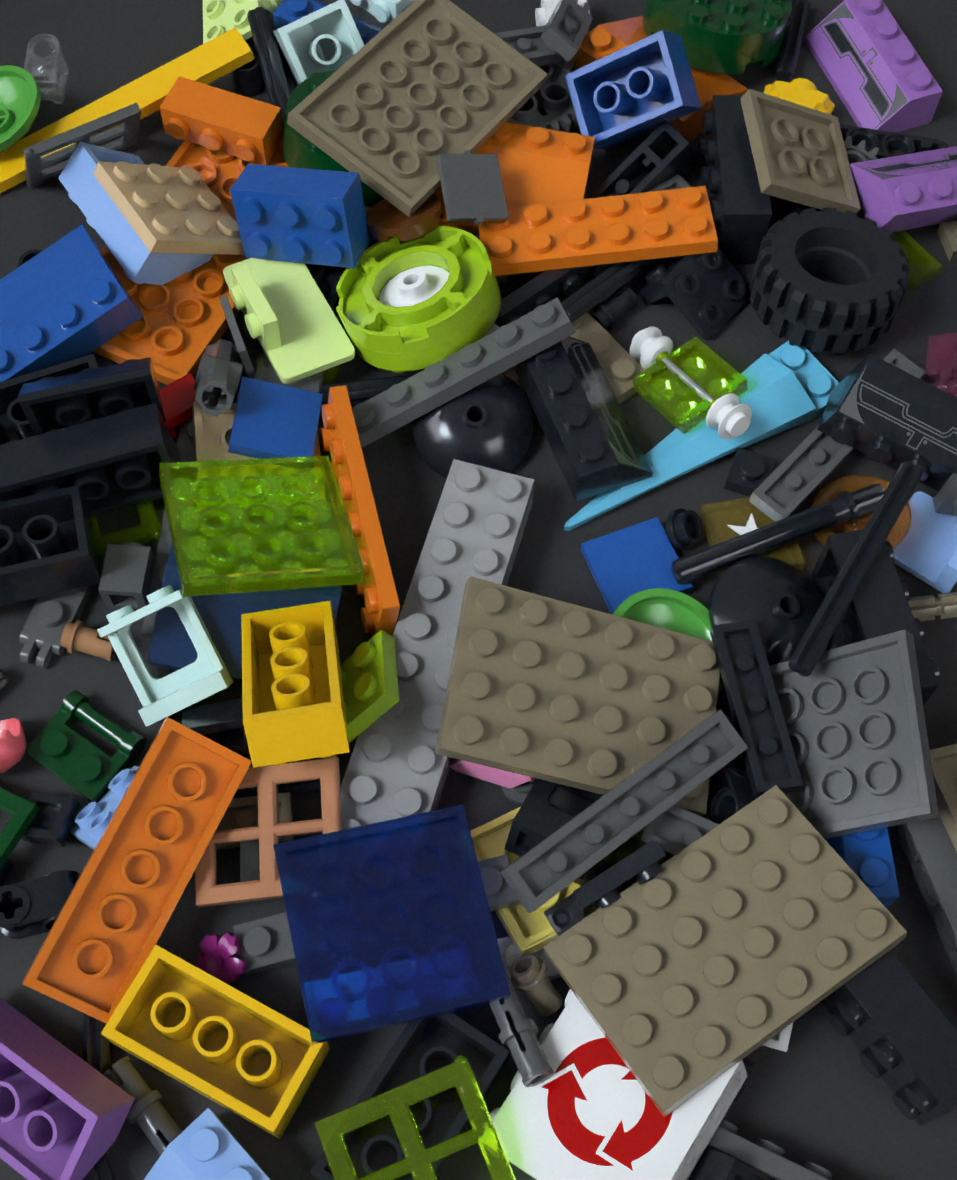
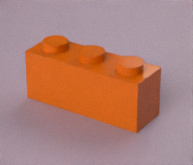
(222, 120)

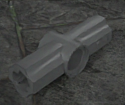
(217, 377)

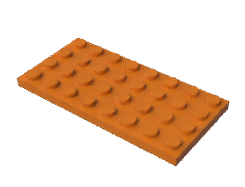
(186, 311)

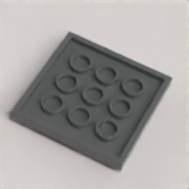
(859, 737)

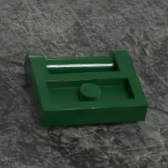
(75, 758)

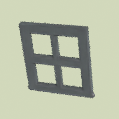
(128, 131)

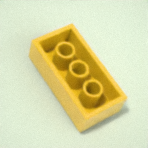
(292, 685)
(216, 1041)

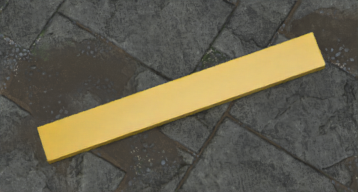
(201, 65)

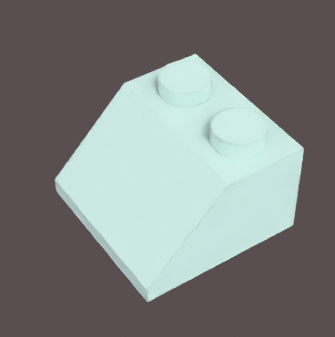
(319, 40)

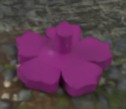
(219, 957)

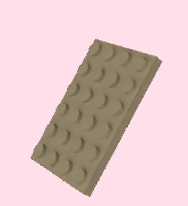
(415, 92)
(570, 690)
(723, 948)

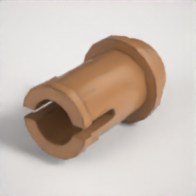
(86, 640)

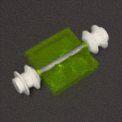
(690, 384)

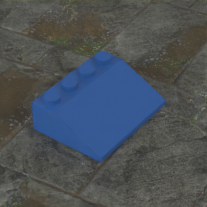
(60, 306)

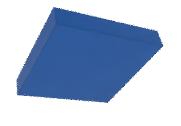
(274, 420)
(632, 562)

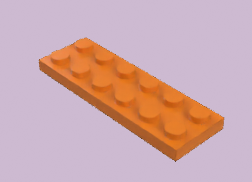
(601, 231)
(349, 467)
(137, 871)

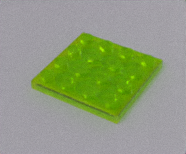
(258, 525)

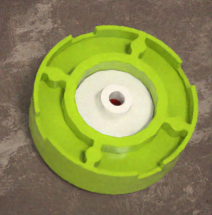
(418, 299)

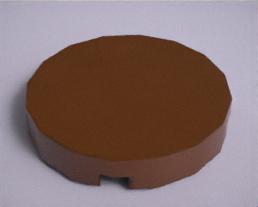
(387, 220)

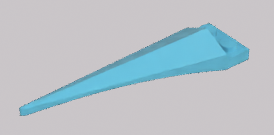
(782, 392)

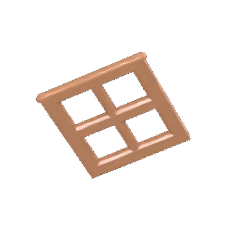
(269, 830)

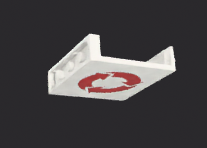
(597, 1117)

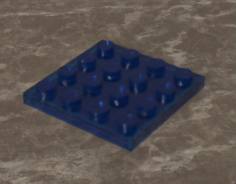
(389, 923)

